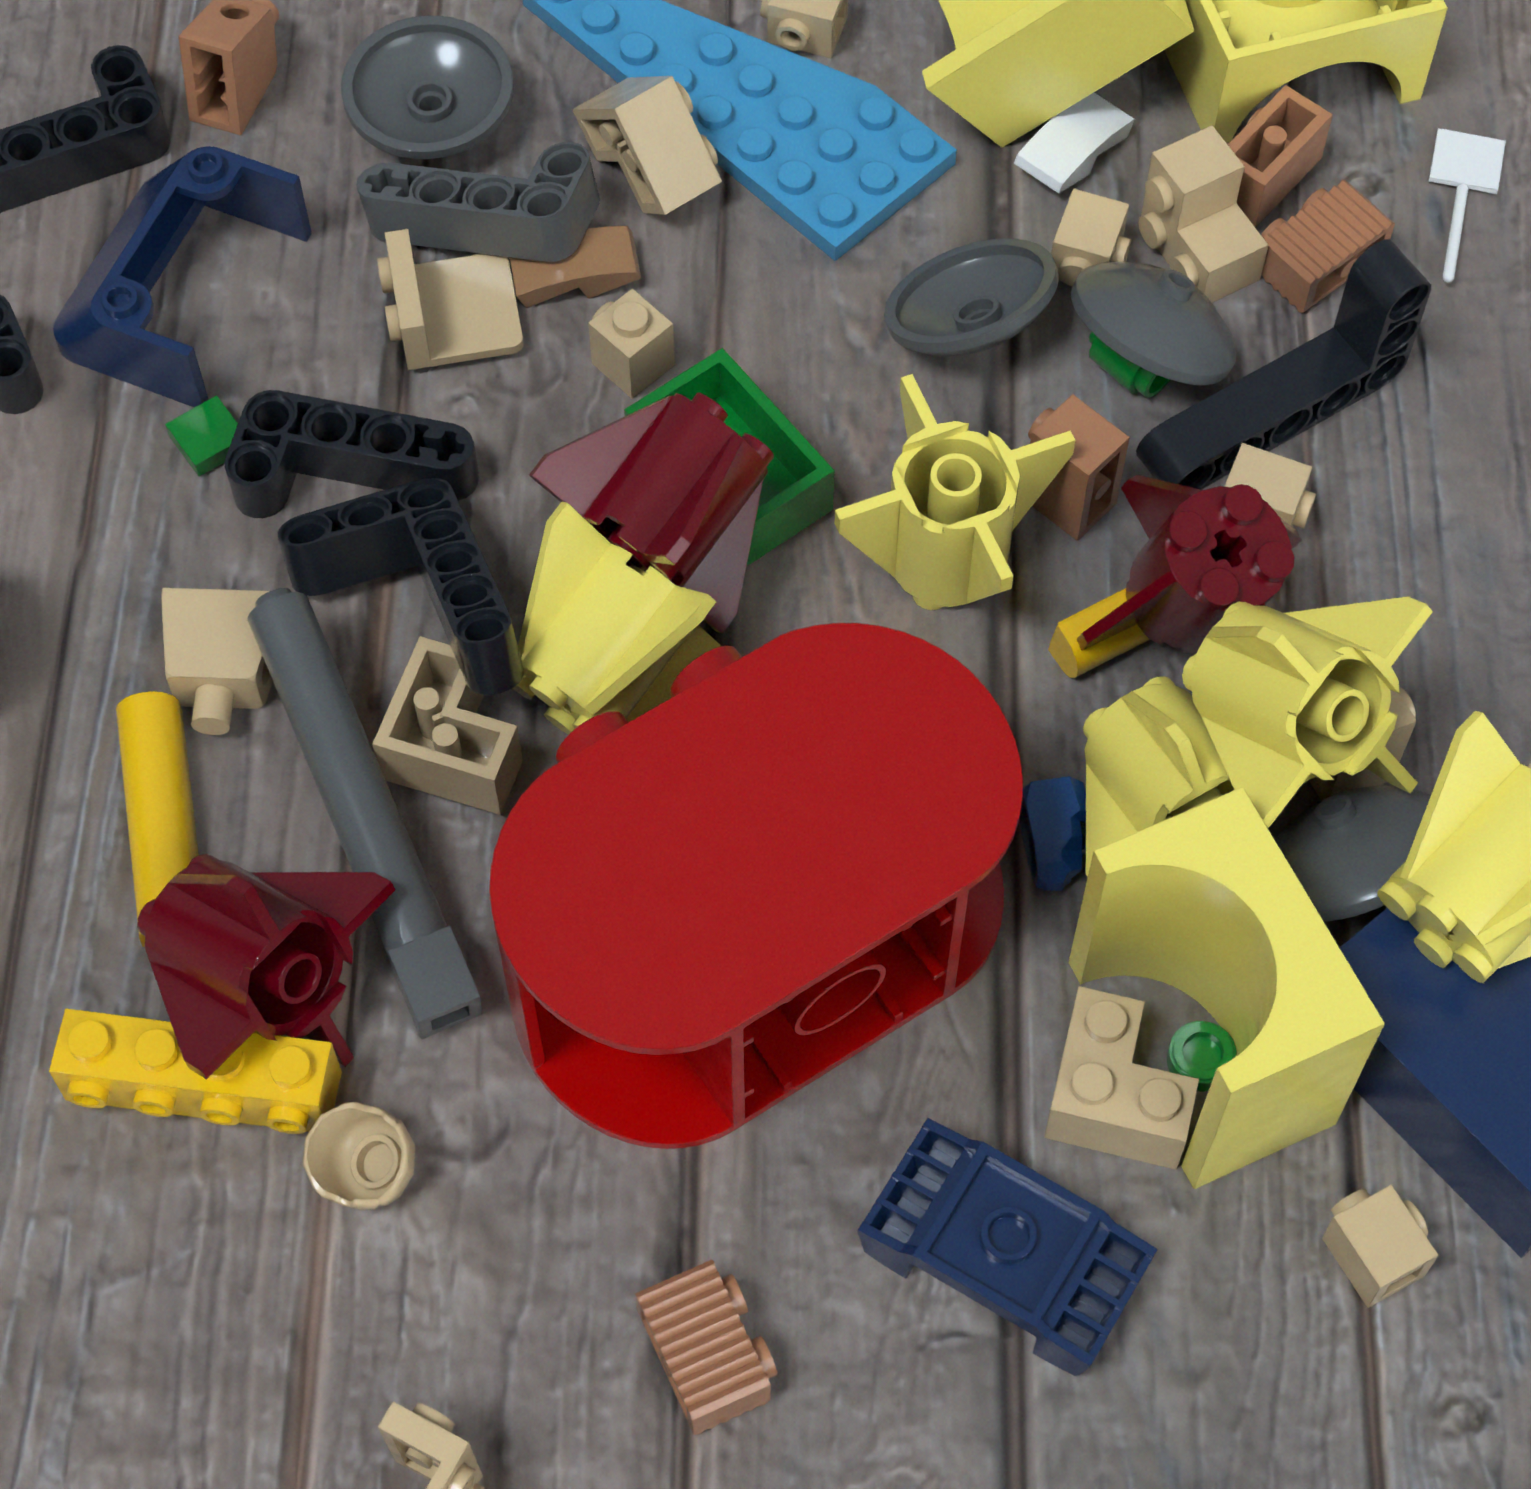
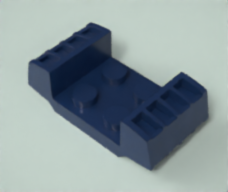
(1007, 1243)

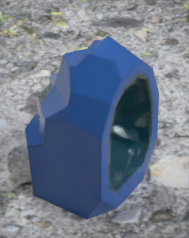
(1054, 830)

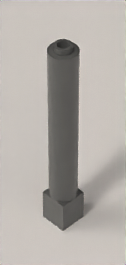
(364, 812)

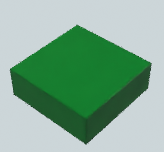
(203, 434)

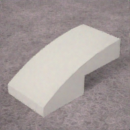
(1072, 140)

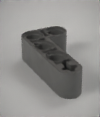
(487, 212)

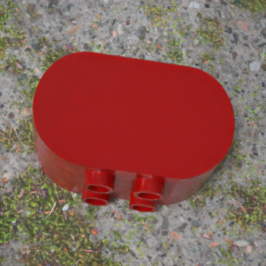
(753, 878)

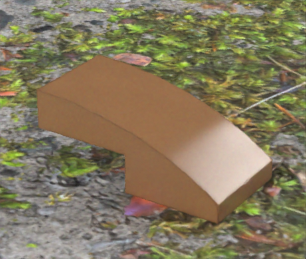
(599, 264)

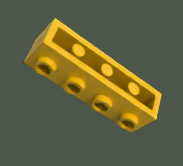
(141, 1068)

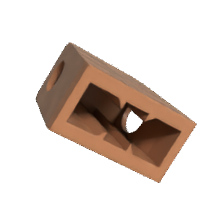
(229, 61)

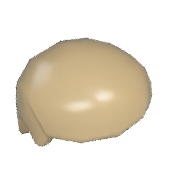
(359, 1156)

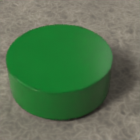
(1199, 1050)

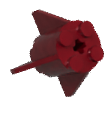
(670, 492)
(1198, 561)
(254, 953)

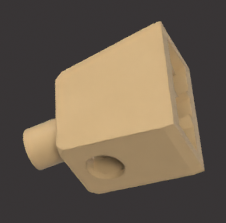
(213, 654)

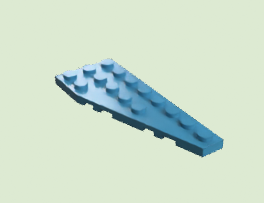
(790, 130)

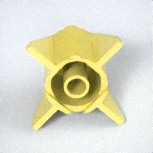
(951, 506)
(603, 630)
(1302, 694)
(1147, 763)
(1471, 858)

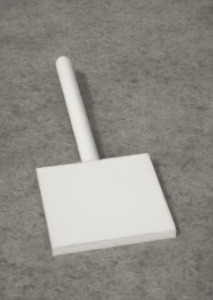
(1468, 164)

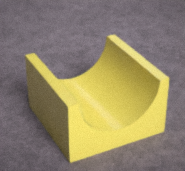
(1256, 46)
(1039, 57)
(1230, 925)

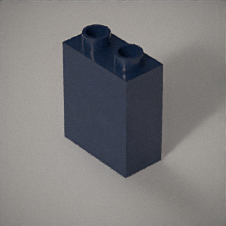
(1452, 1069)

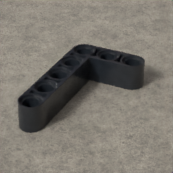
(1305, 386)
(402, 530)

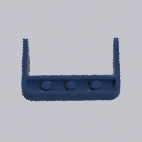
(113, 303)

